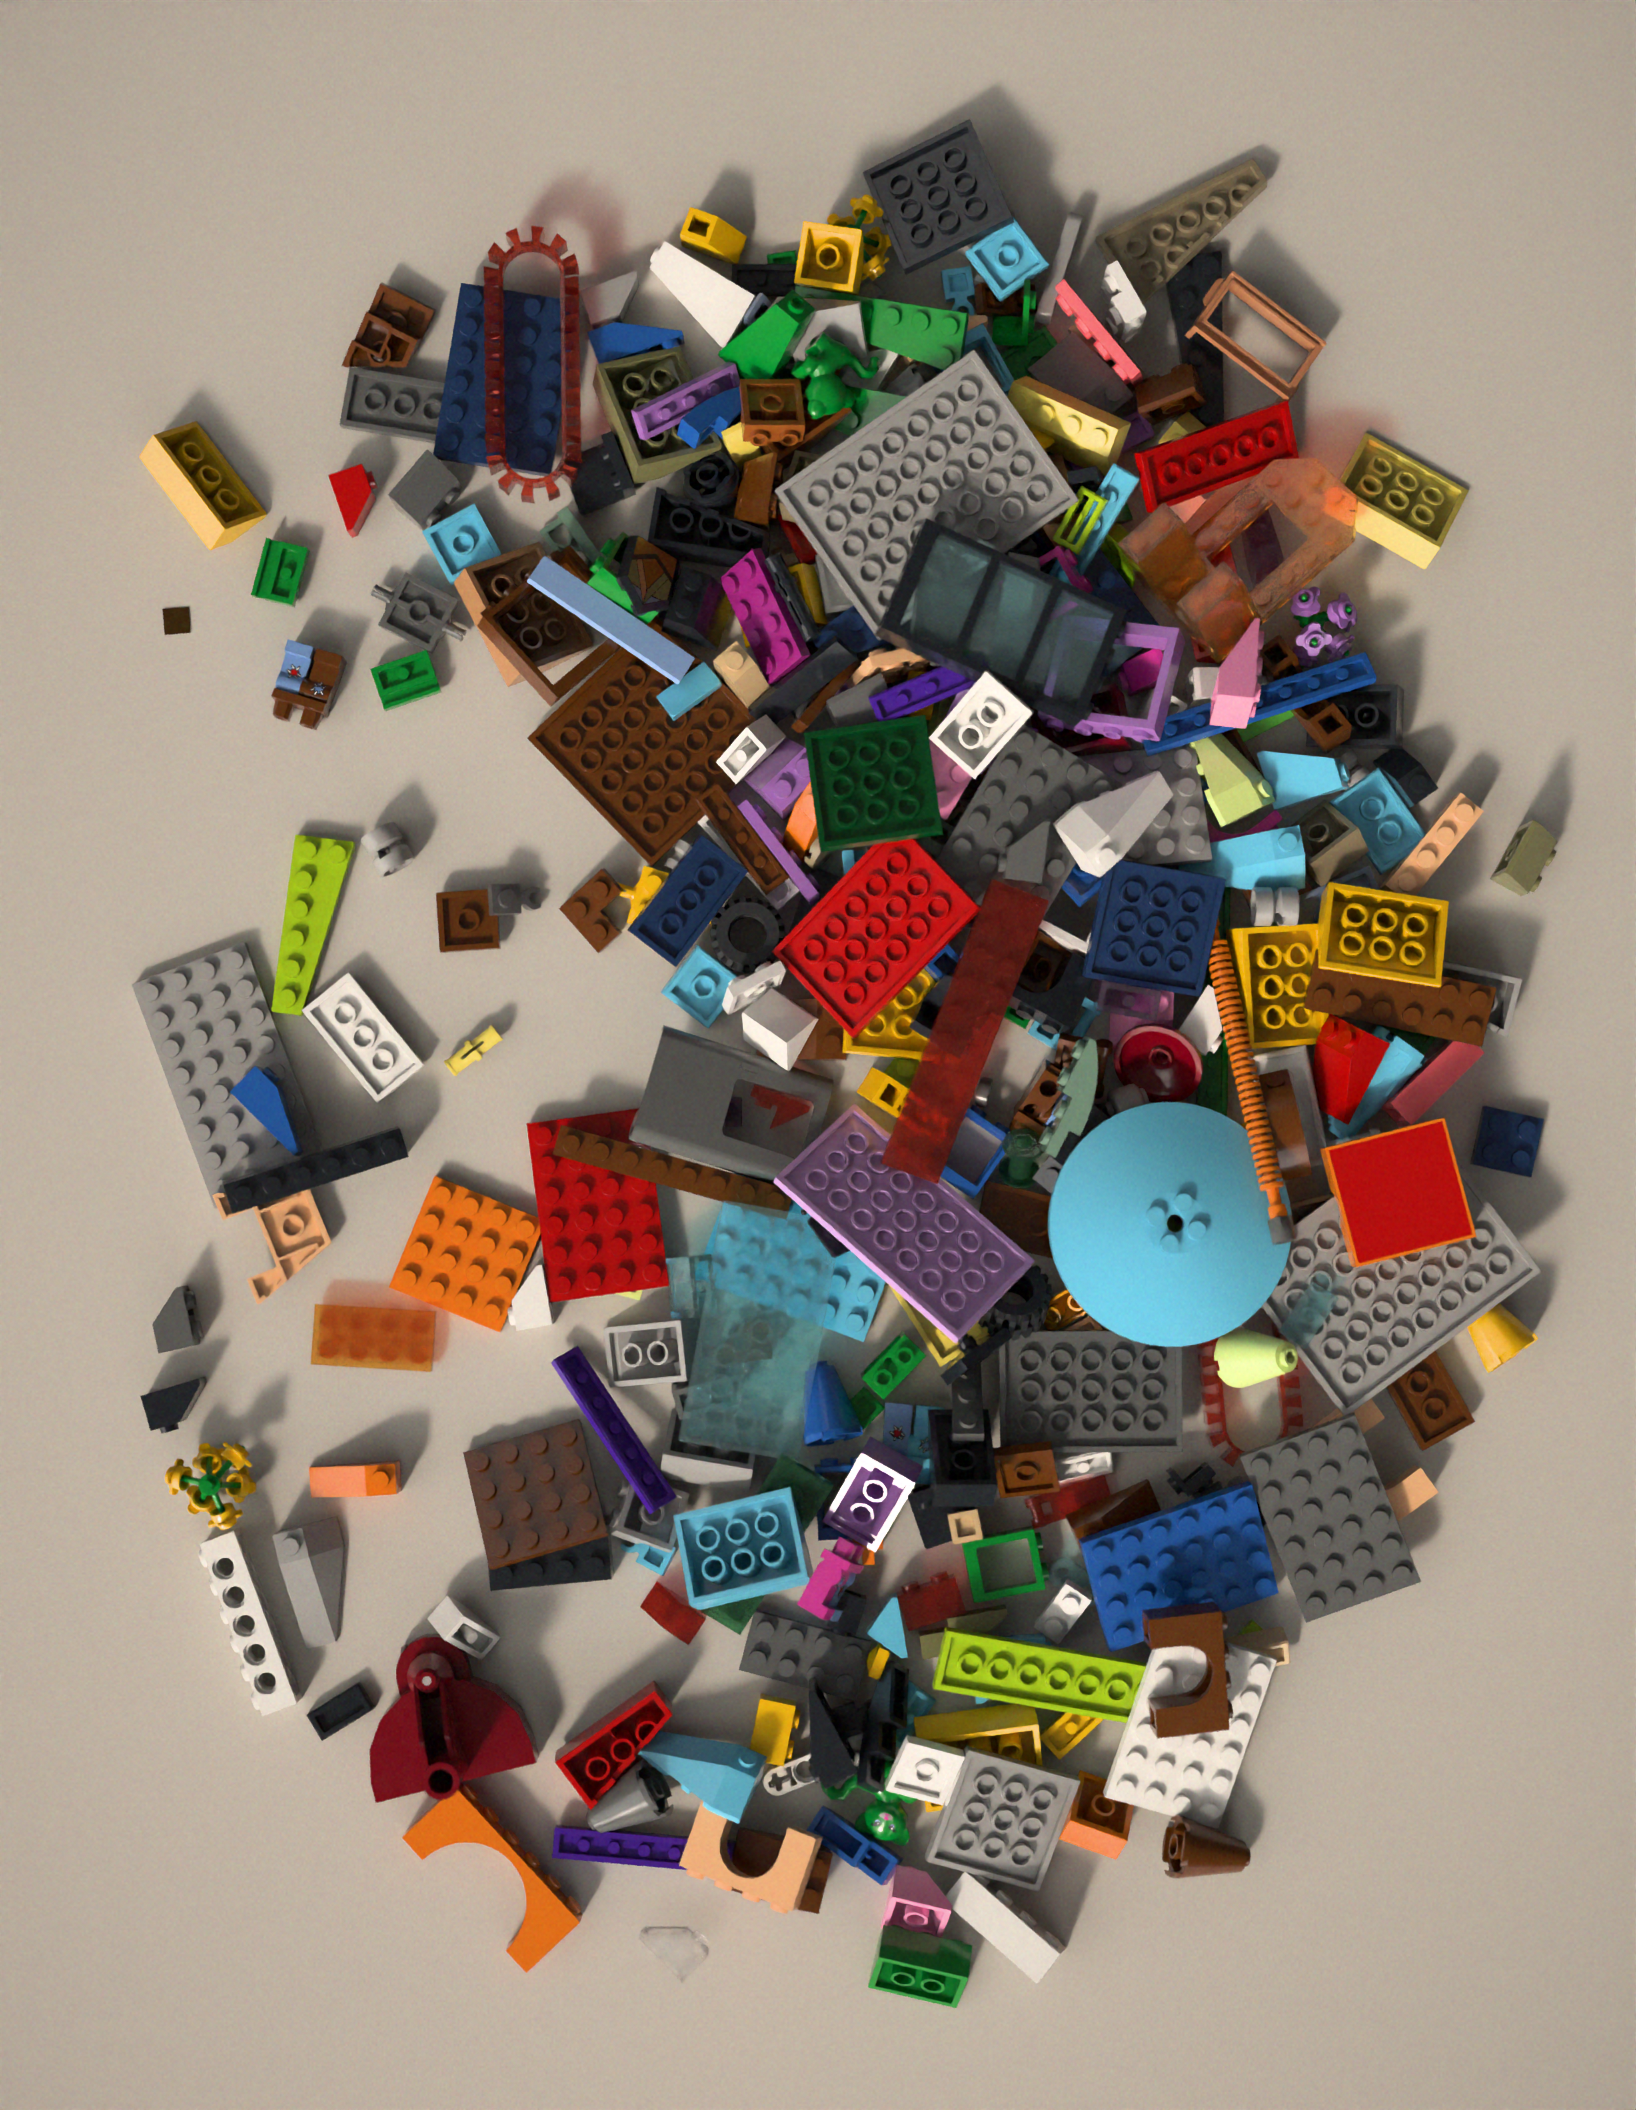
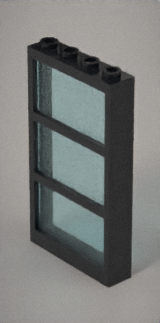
(998, 615)

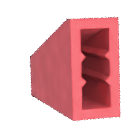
(1431, 1082)

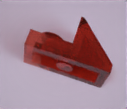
(787, 1108)

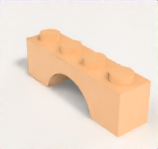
(1434, 847)

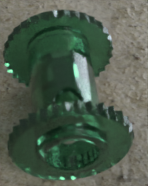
(1019, 1168)

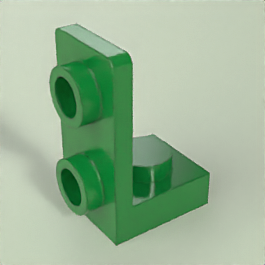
(1015, 330)

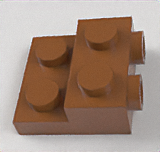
(771, 411)

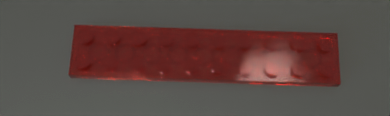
(964, 1031)

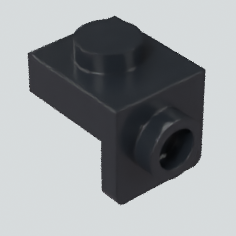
(1198, 1480)

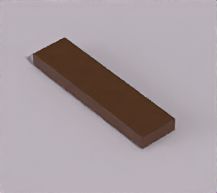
(742, 838)

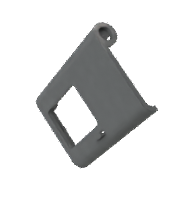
(692, 1093)

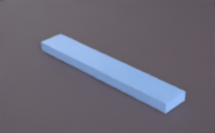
(610, 619)

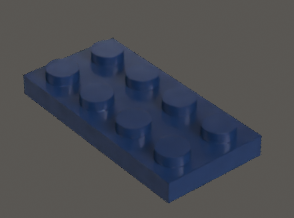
(687, 900)

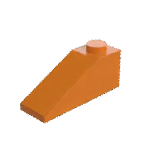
(802, 825)
(356, 1479)

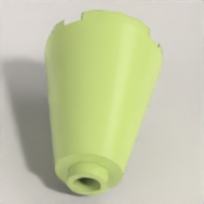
(1252, 1357)

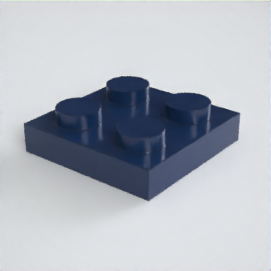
(1506, 1141)

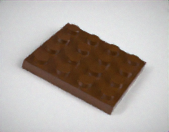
(535, 1494)

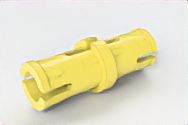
(457, 1063)

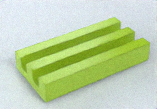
(1090, 525)

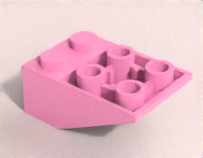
(1236, 682)

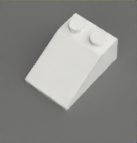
(981, 724)

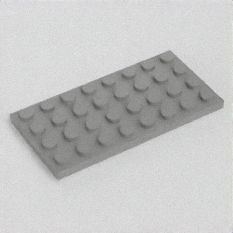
(209, 1034)

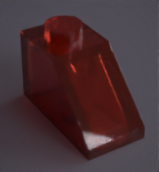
(673, 1613)

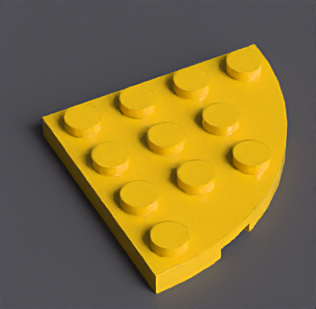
(890, 1031)

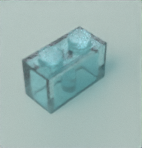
(687, 1284)

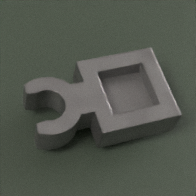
(507, 899)

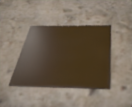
(176, 621)

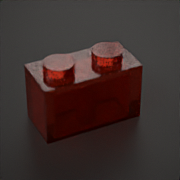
(930, 1601)

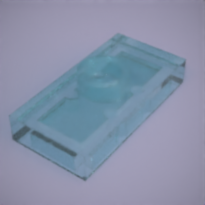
(1308, 1315)

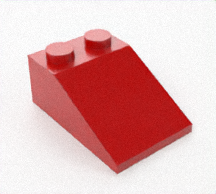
(1344, 1066)

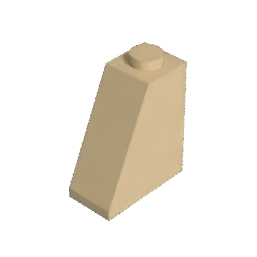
(740, 674)

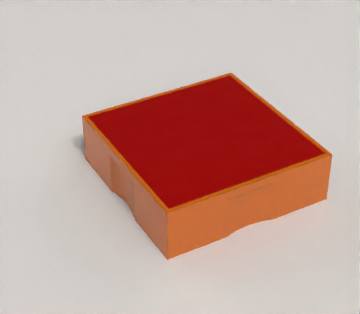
(1398, 1192)

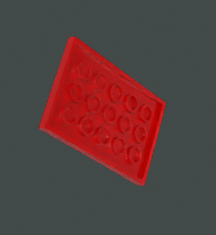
(876, 931)
(595, 1223)

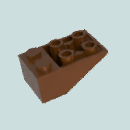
(756, 494)

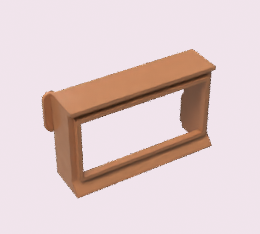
(1272, 313)

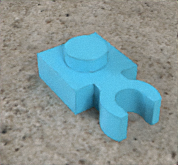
(958, 288)
(651, 1557)

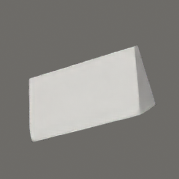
(1081, 1466)

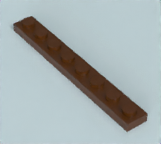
(667, 1170)

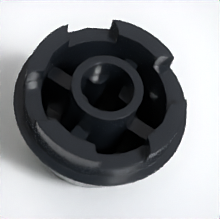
(712, 481)

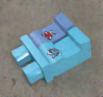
(898, 1437)

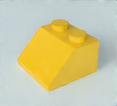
(830, 258)

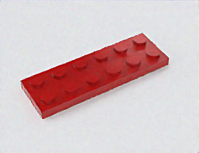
(1216, 455)

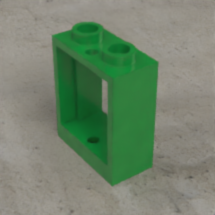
(605, 581)
(886, 1375)
(1040, 1569)

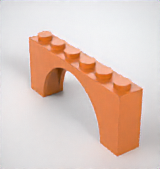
(464, 1820)

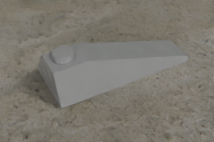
(312, 1573)

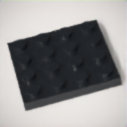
(938, 197)

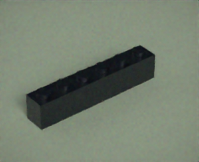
(315, 1169)

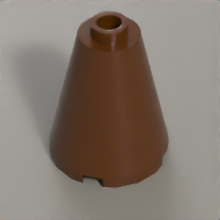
(1201, 1851)

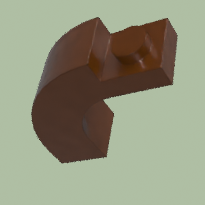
(1285, 1124)

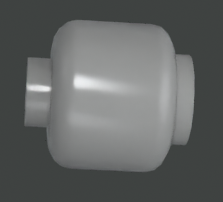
(1124, 1099)

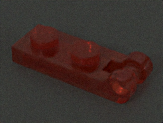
(1067, 1500)

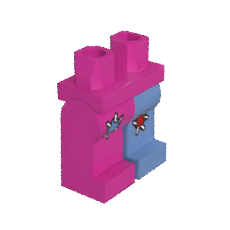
(832, 1579)

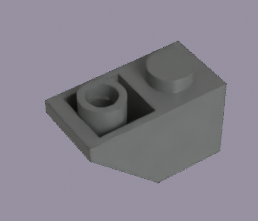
(176, 1322)

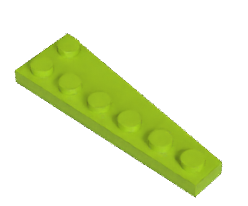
(312, 895)

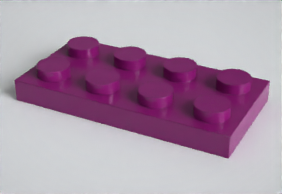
(764, 617)

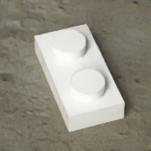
(1063, 1611)

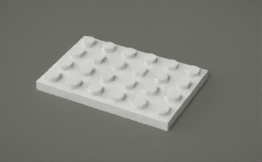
(1193, 1771)

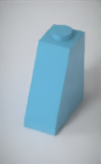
(1301, 777)

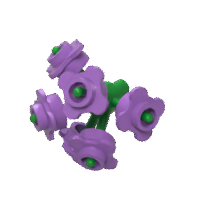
(1313, 636)

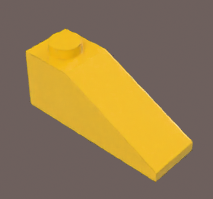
(883, 1091)

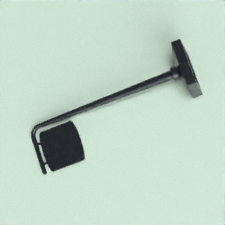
(972, 1350)

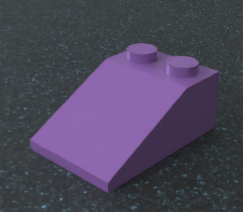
(873, 1494)

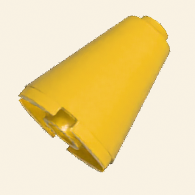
(1499, 1337)

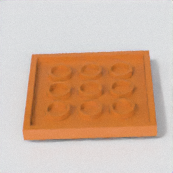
(467, 1254)

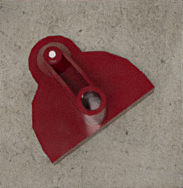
(445, 1726)

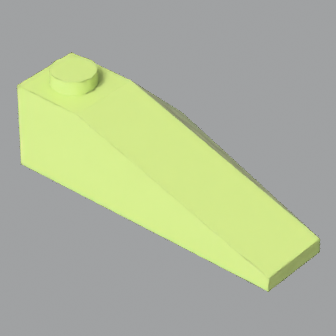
(1233, 782)

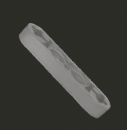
(1059, 267)

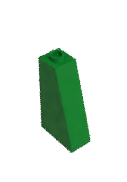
(771, 340)

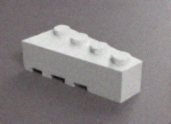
(1005, 1925)

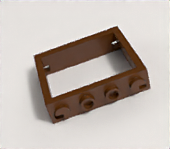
(513, 596)

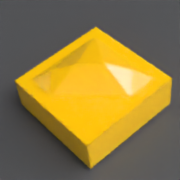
(876, 1661)

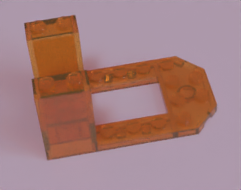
(1215, 601)

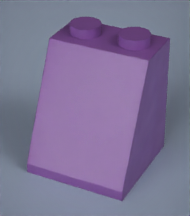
(781, 777)

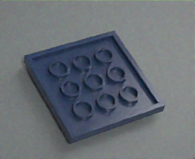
(1154, 927)

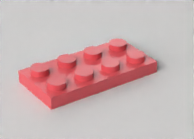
(1091, 327)

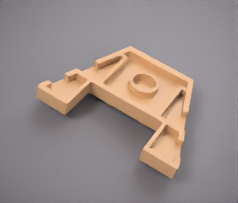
(292, 1234)

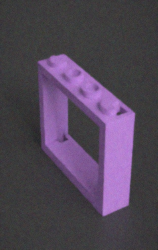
(1113, 726)

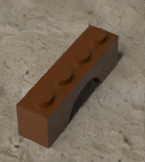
(1321, 718)

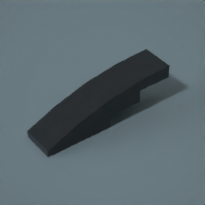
(883, 1720)

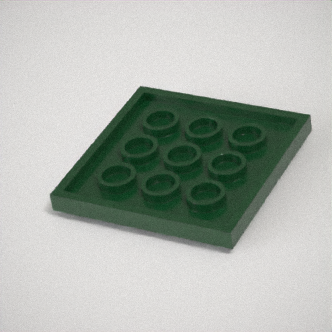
(873, 783)

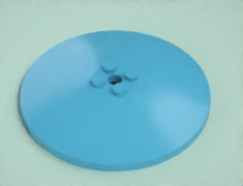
(1114, 1234)

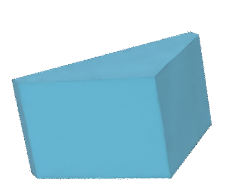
(888, 1627)

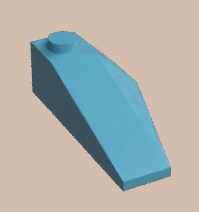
(1257, 860)
(713, 1770)

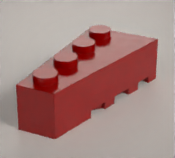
(611, 1744)

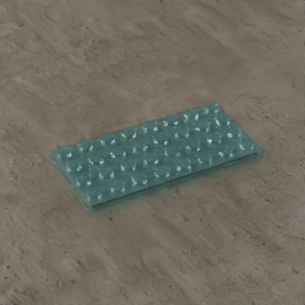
(758, 1333)

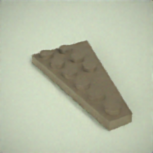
(1171, 234)

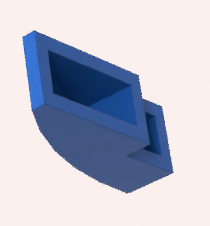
(711, 416)
(855, 1847)

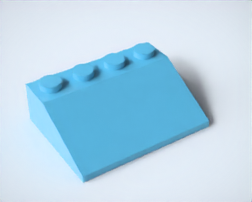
(743, 1549)

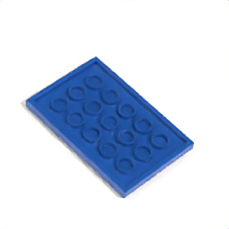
(1177, 1558)

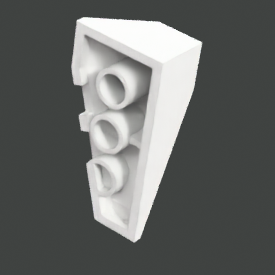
(1109, 825)

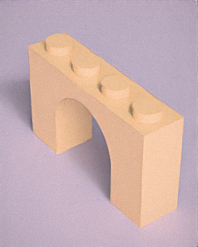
(1409, 1488)
(781, 1886)

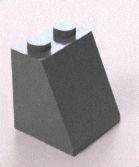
(853, 705)

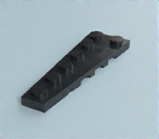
(1185, 298)

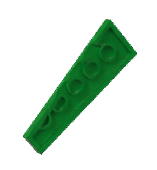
(907, 329)

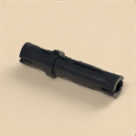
(788, 588)

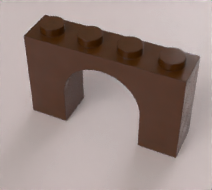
(1206, 1705)

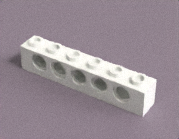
(254, 1604)

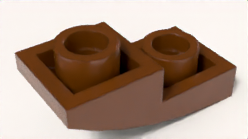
(989, 305)

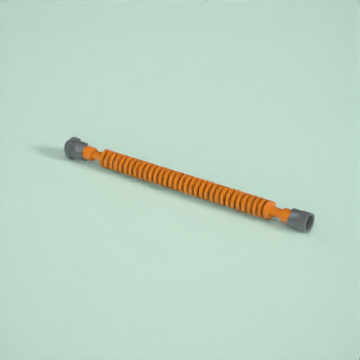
(1280, 1223)

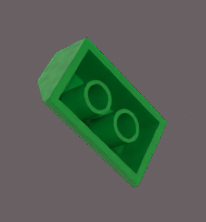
(920, 1966)

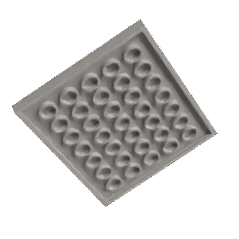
(938, 455)
(1398, 1307)

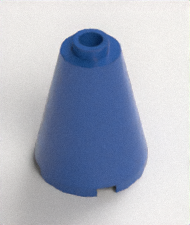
(829, 1410)

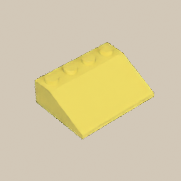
(1401, 500)

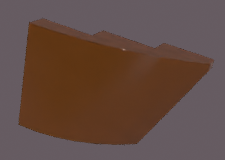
(389, 330)

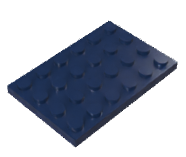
(531, 383)

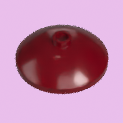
(1161, 1076)

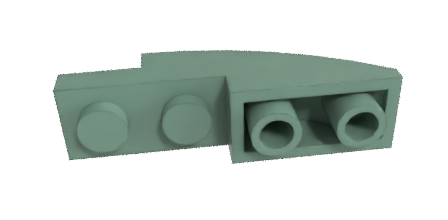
(1079, 1085)

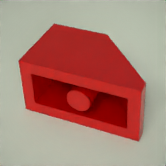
(354, 495)

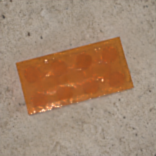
(373, 1337)

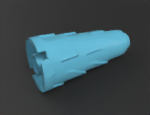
(1393, 1072)

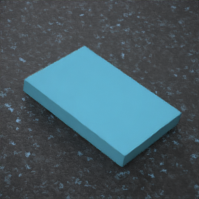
(1381, 818)

